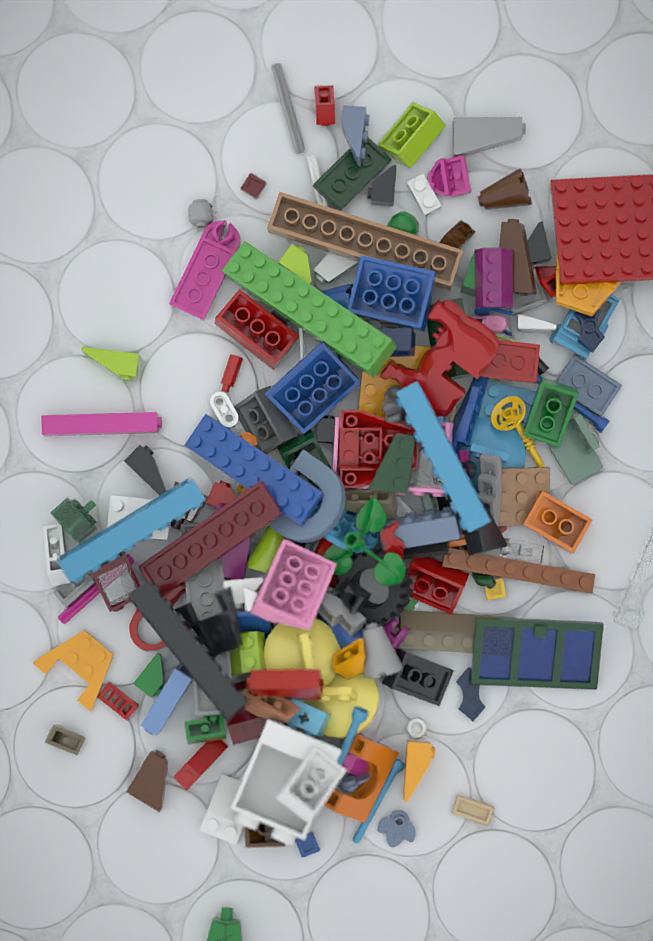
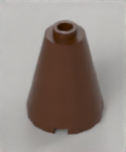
(506, 192)

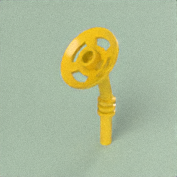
(515, 419)

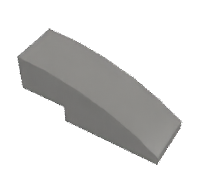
(336, 612)

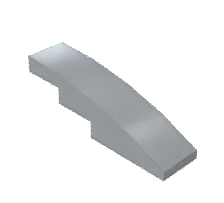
(491, 484)

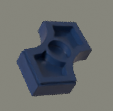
(590, 332)
(471, 703)

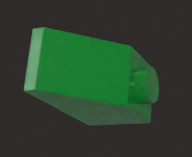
(152, 677)

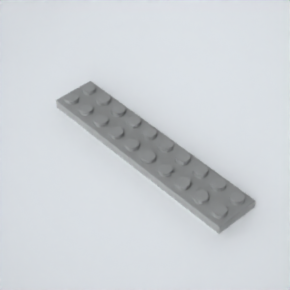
(200, 593)

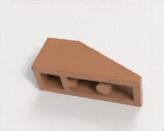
(270, 706)

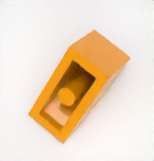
(349, 660)

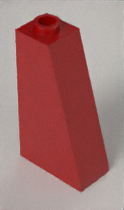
(287, 683)

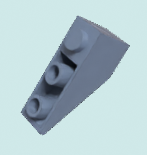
(353, 126)

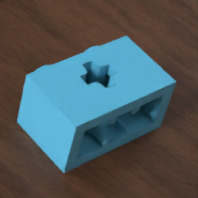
(317, 719)

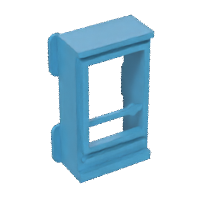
(569, 338)

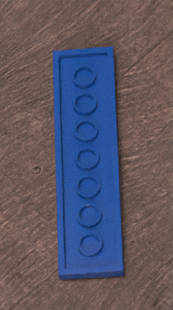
(250, 465)

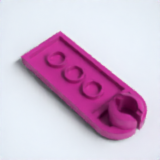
(204, 271)

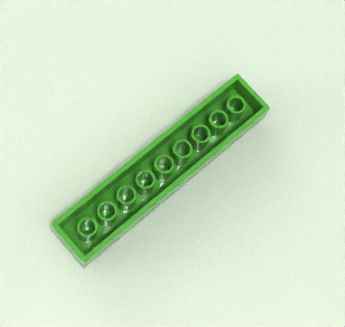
(309, 309)

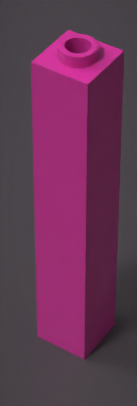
(101, 424)

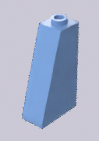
(167, 700)

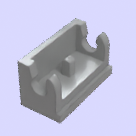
(70, 592)

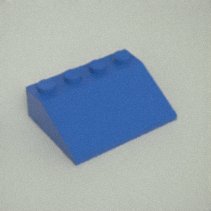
(392, 293)
(313, 387)

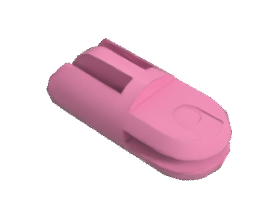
(495, 322)

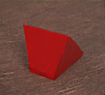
(547, 279)

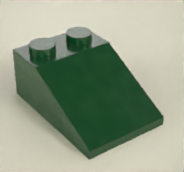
(292, 449)

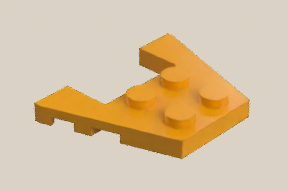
(583, 297)
(84, 657)

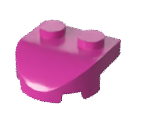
(450, 177)

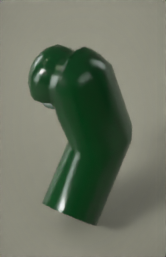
(484, 580)

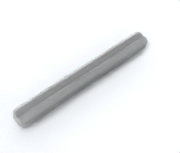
(288, 108)

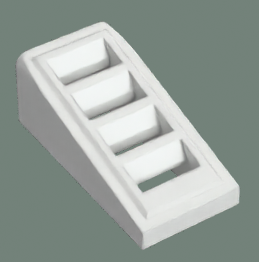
(530, 324)

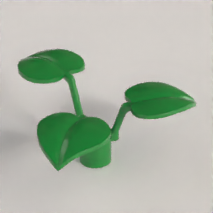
(370, 518)

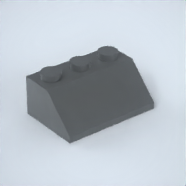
(264, 421)

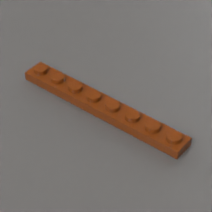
(519, 570)

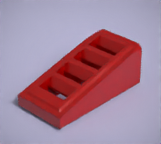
(134, 705)

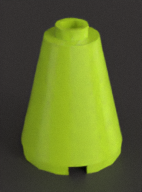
(265, 550)

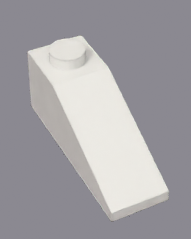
(54, 547)

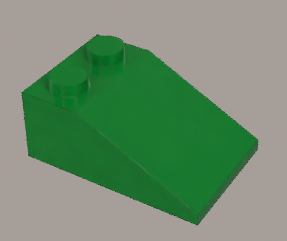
(550, 412)

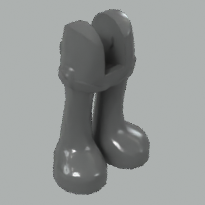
(391, 407)

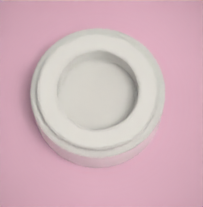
(416, 727)

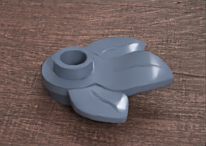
(351, 782)
(396, 831)

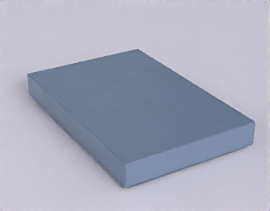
(594, 387)

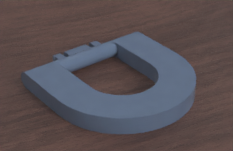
(331, 507)

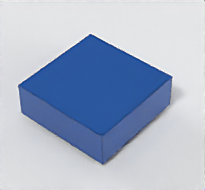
(307, 846)

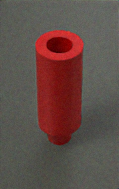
(231, 372)

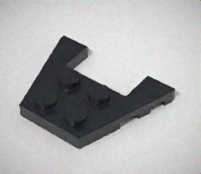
(220, 631)

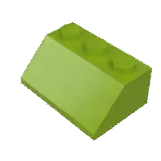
(412, 134)

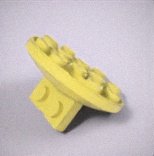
(302, 649)
(340, 699)

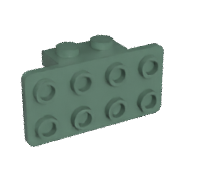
(577, 451)

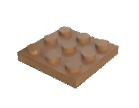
(520, 491)

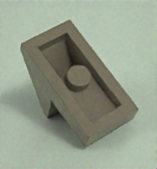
(65, 739)

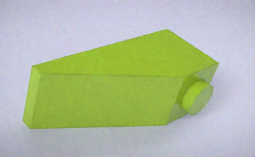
(120, 363)

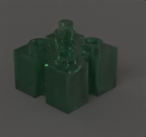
(75, 518)

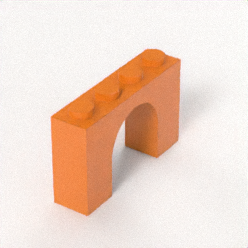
(379, 764)

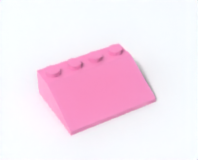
(293, 586)

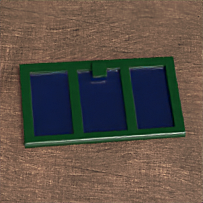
(536, 653)

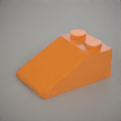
(557, 522)

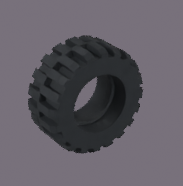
(398, 593)

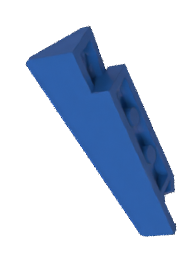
(468, 413)

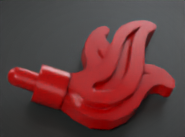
(392, 542)

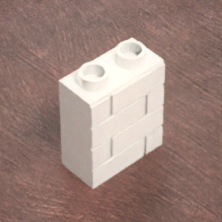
(271, 766)

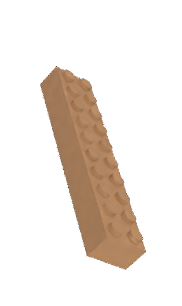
(356, 236)

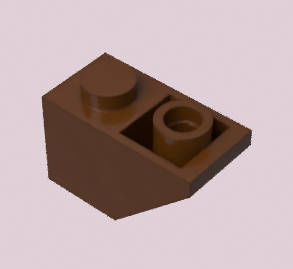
(458, 235)

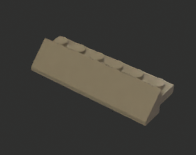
(439, 631)

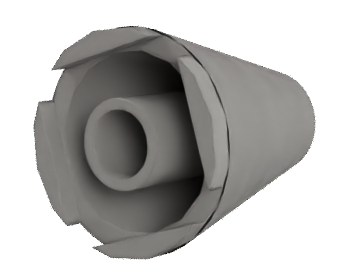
(379, 652)

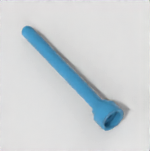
(359, 715)
(396, 768)

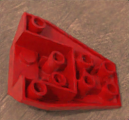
(364, 444)

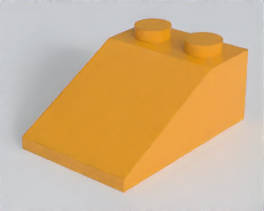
(417, 762)

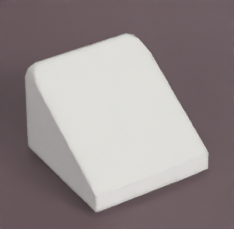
(249, 598)

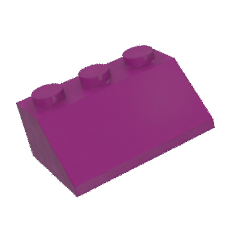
(493, 278)

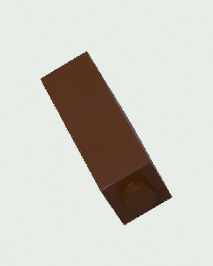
(151, 781)

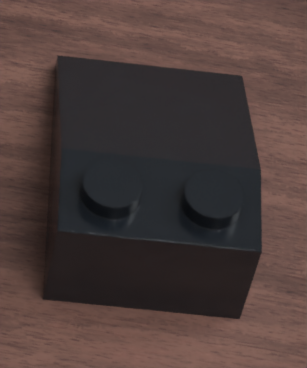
(419, 678)

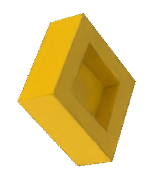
(496, 592)

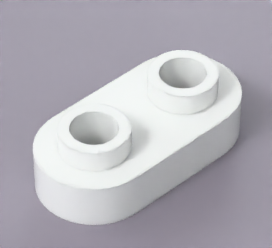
(224, 409)

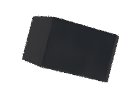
(353, 595)

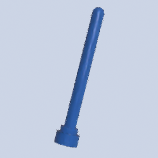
(599, 422)

